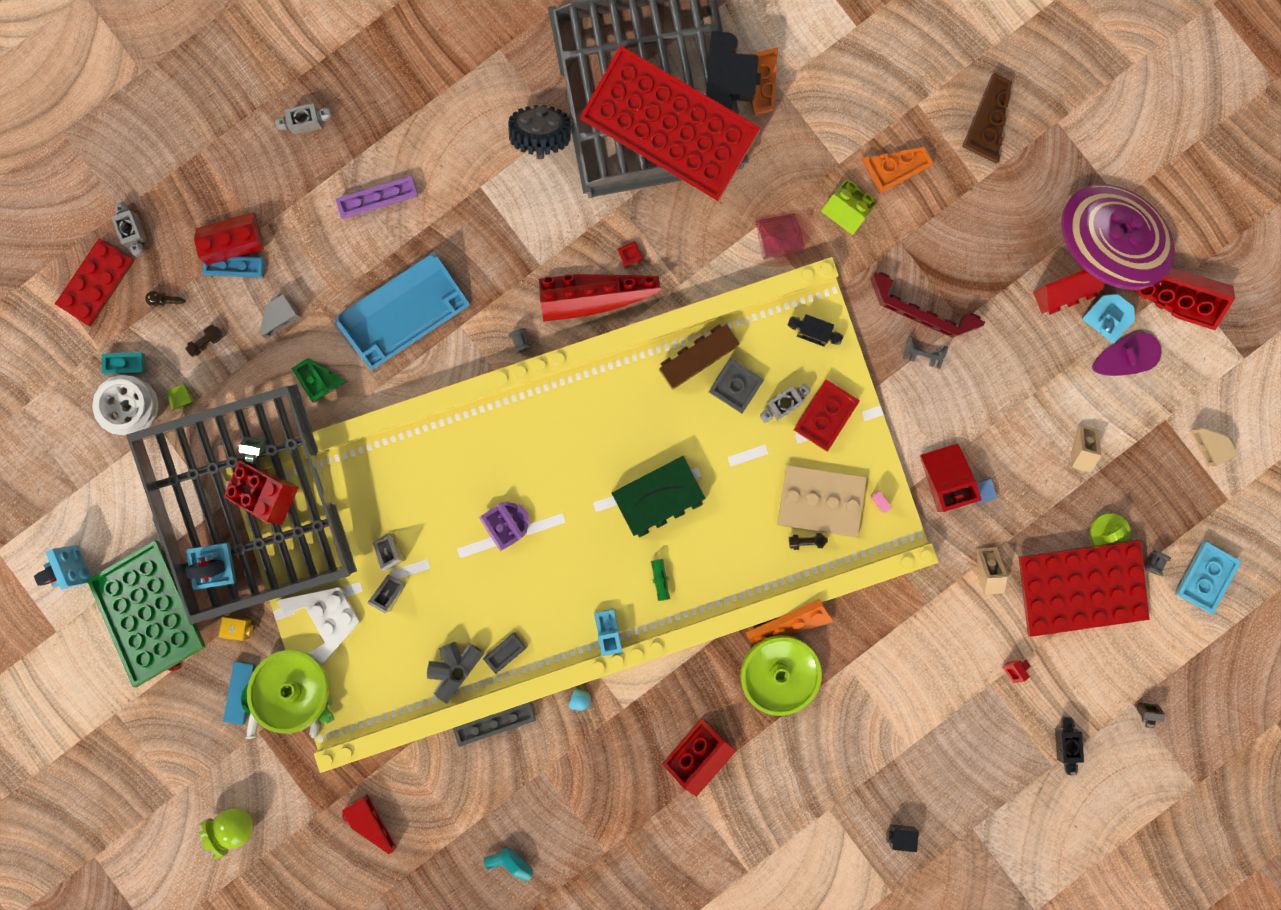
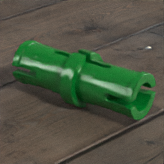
(660, 579)

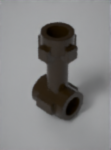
(212, 334)
(818, 540)

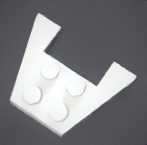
(330, 614)

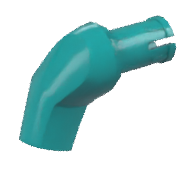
(511, 862)

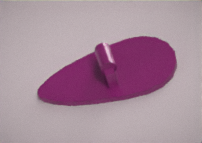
(1129, 356)

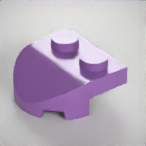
(506, 524)

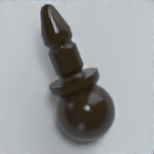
(155, 299)

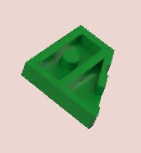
(316, 379)

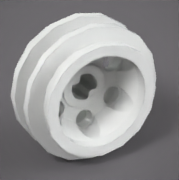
(142, 410)

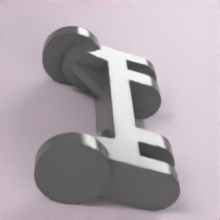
(910, 347)

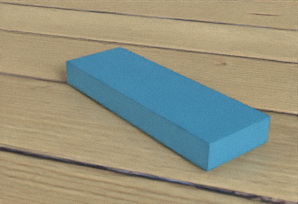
(237, 267)
(239, 679)

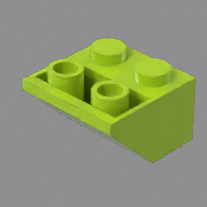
(849, 206)

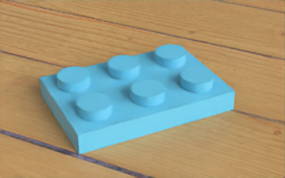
(1208, 577)

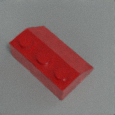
(228, 239)
(1067, 291)
(699, 757)

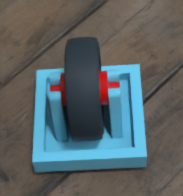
(210, 566)
(64, 568)

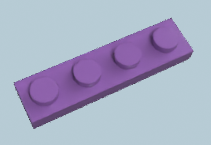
(377, 197)

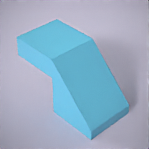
(608, 632)

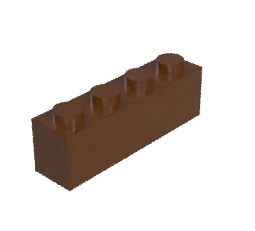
(699, 356)

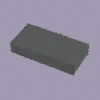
(505, 653)

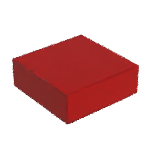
(630, 254)

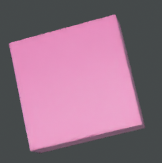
(880, 501)

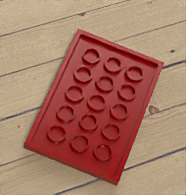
(1084, 588)

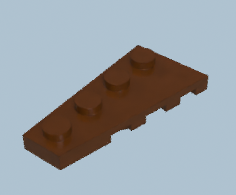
(987, 125)

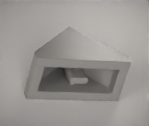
(388, 552)
(386, 594)

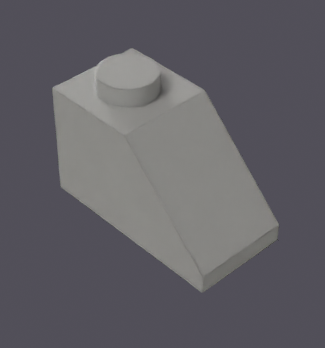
(278, 315)

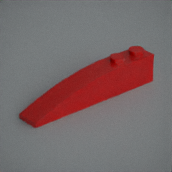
(1191, 297)

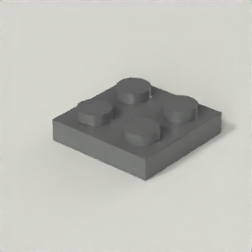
(736, 386)

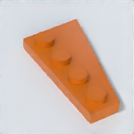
(797, 621)

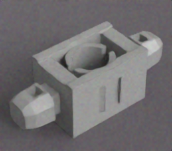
(294, 115)
(137, 236)
(802, 391)

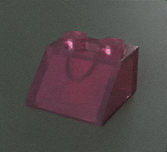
(779, 236)

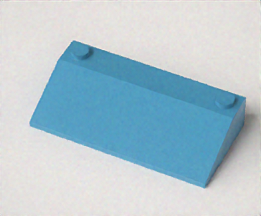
(402, 311)

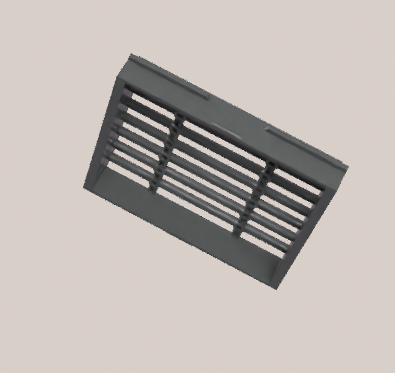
(592, 8)
(164, 527)

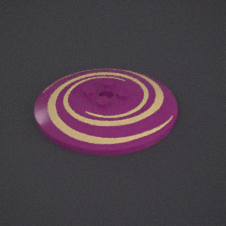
(1095, 237)

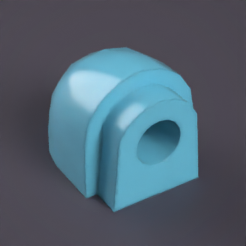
(580, 700)

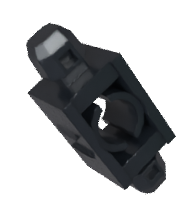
(815, 330)
(1076, 753)

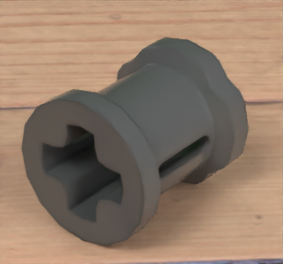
(520, 340)
(1157, 563)

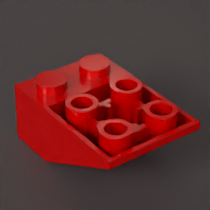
(950, 478)
(260, 493)

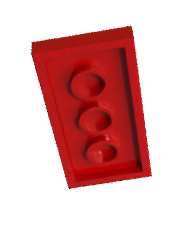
(94, 282)

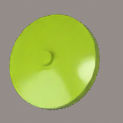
(780, 675)
(287, 691)

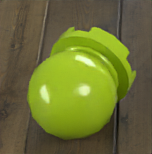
(227, 831)

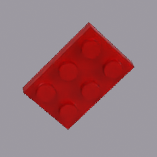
(826, 415)

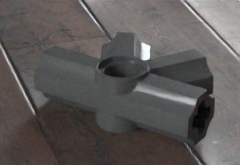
(445, 670)

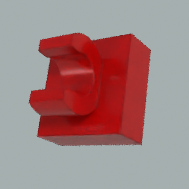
(1017, 670)

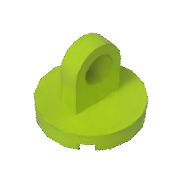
(1109, 529)

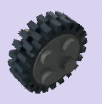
(539, 130)

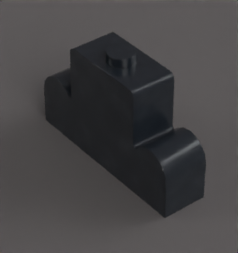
(730, 74)

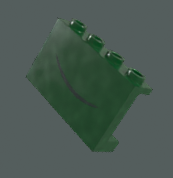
(659, 496)

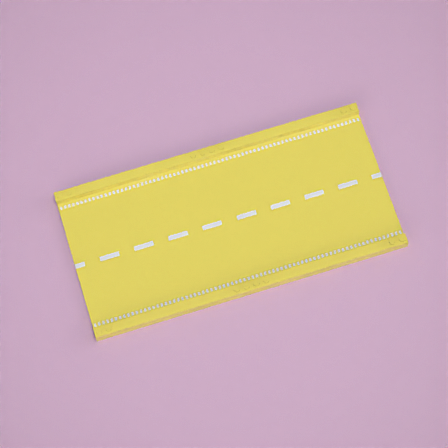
(558, 443)

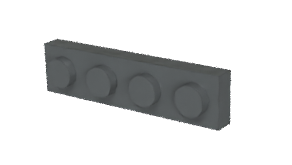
(494, 724)

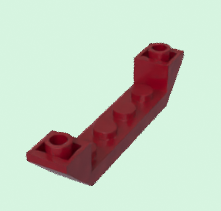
(882, 285)

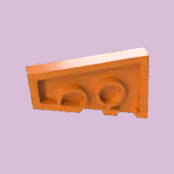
(765, 92)
(894, 168)

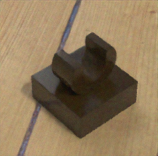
(1150, 714)

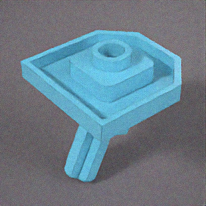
(1110, 316)

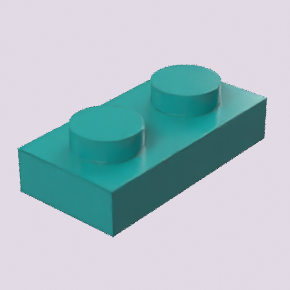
(123, 363)

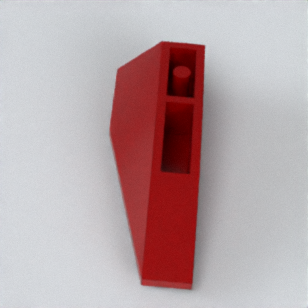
(592, 293)

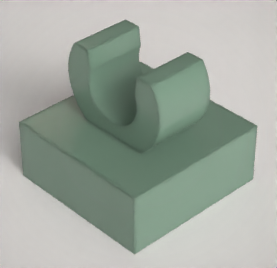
(252, 447)

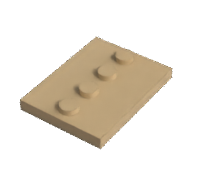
(821, 501)

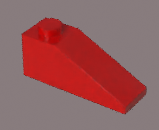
(366, 821)

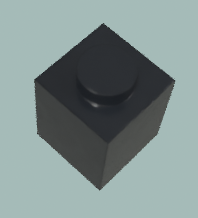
(902, 838)

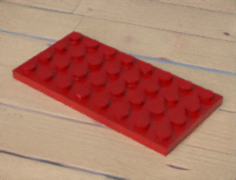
(670, 123)

